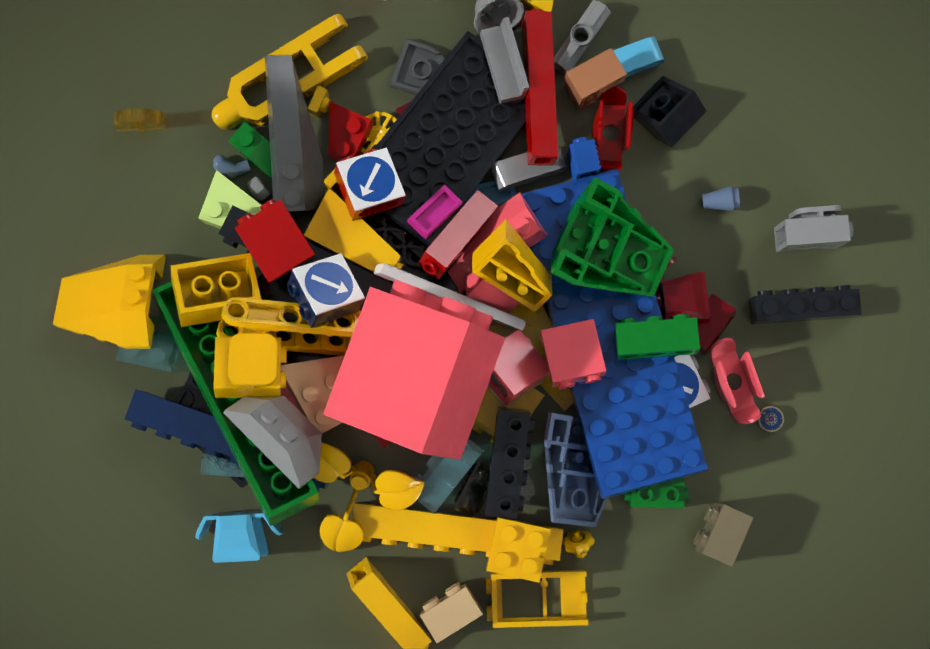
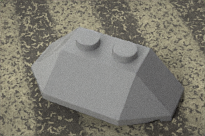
(280, 434)

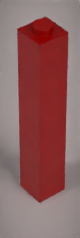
(540, 97)

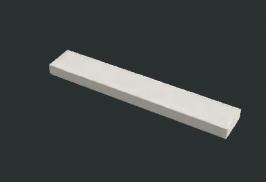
(499, 317)

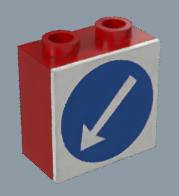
(369, 183)

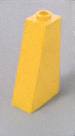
(356, 240)
(387, 606)

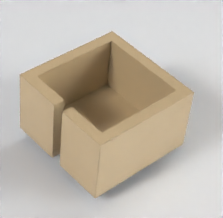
(450, 612)

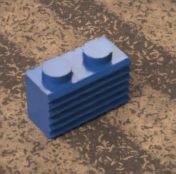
(583, 158)

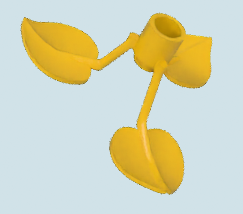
(395, 489)

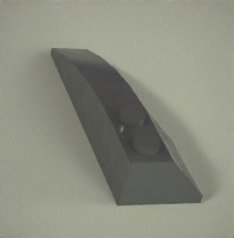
(293, 143)

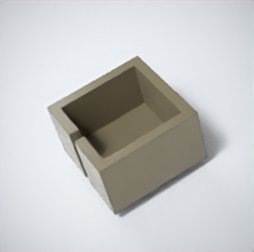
(722, 533)

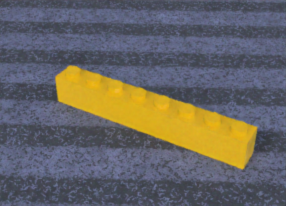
(438, 529)

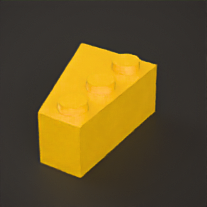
(512, 267)

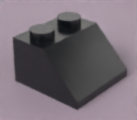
(668, 110)

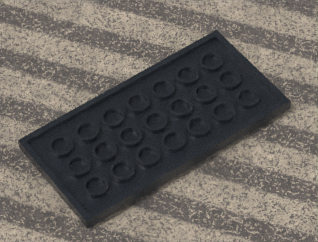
(450, 132)

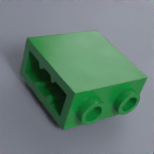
(664, 495)

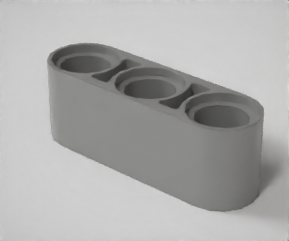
(516, 171)

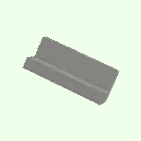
(504, 62)

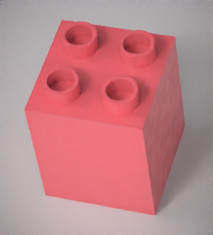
(416, 370)

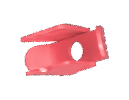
(739, 401)

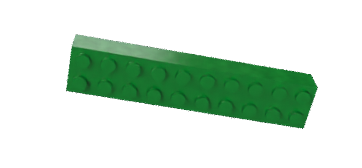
(271, 487)

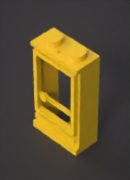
(572, 601)

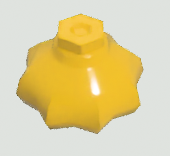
(578, 542)

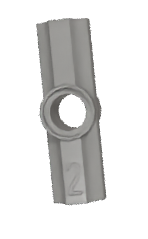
(589, 25)

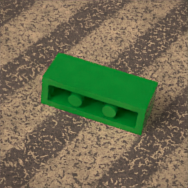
(656, 337)

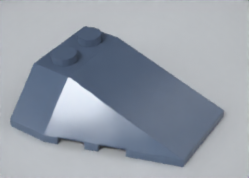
(570, 476)

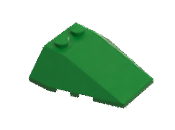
(609, 245)

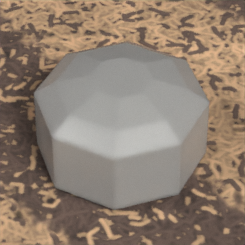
(258, 189)

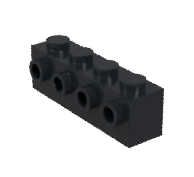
(806, 306)
(507, 462)

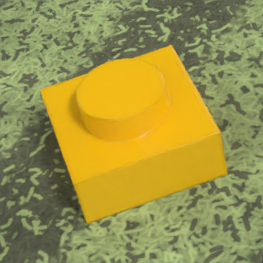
(319, 102)

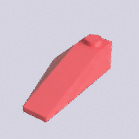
(522, 220)

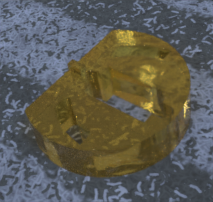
(139, 120)

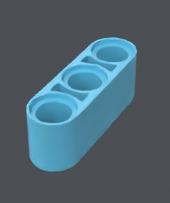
(640, 56)

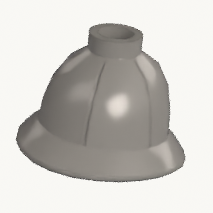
(491, 13)

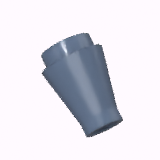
(722, 199)

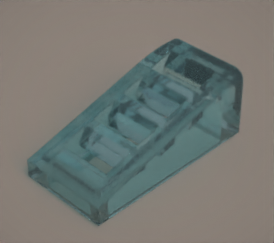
(219, 466)

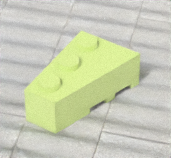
(220, 199)

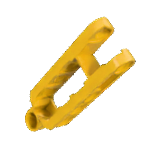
(235, 108)
(267, 317)

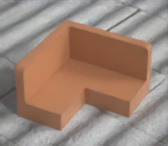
(592, 78)

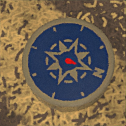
(771, 419)

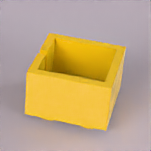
(517, 549)

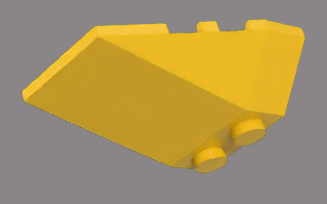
(111, 301)

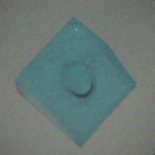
(162, 352)

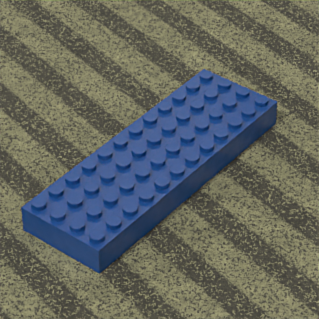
(638, 412)

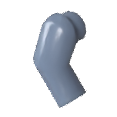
(230, 169)

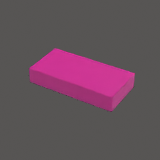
(435, 212)

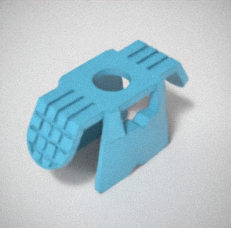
(237, 535)

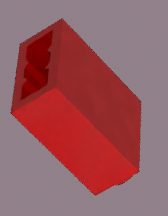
(274, 240)

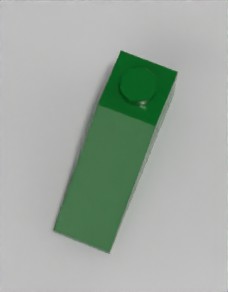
(253, 147)

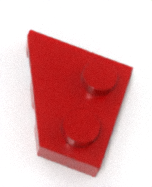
(346, 132)

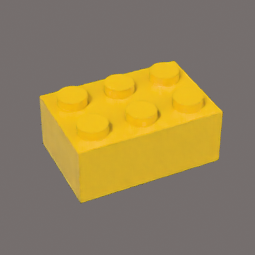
(207, 284)

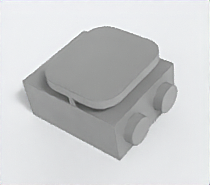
(813, 229)

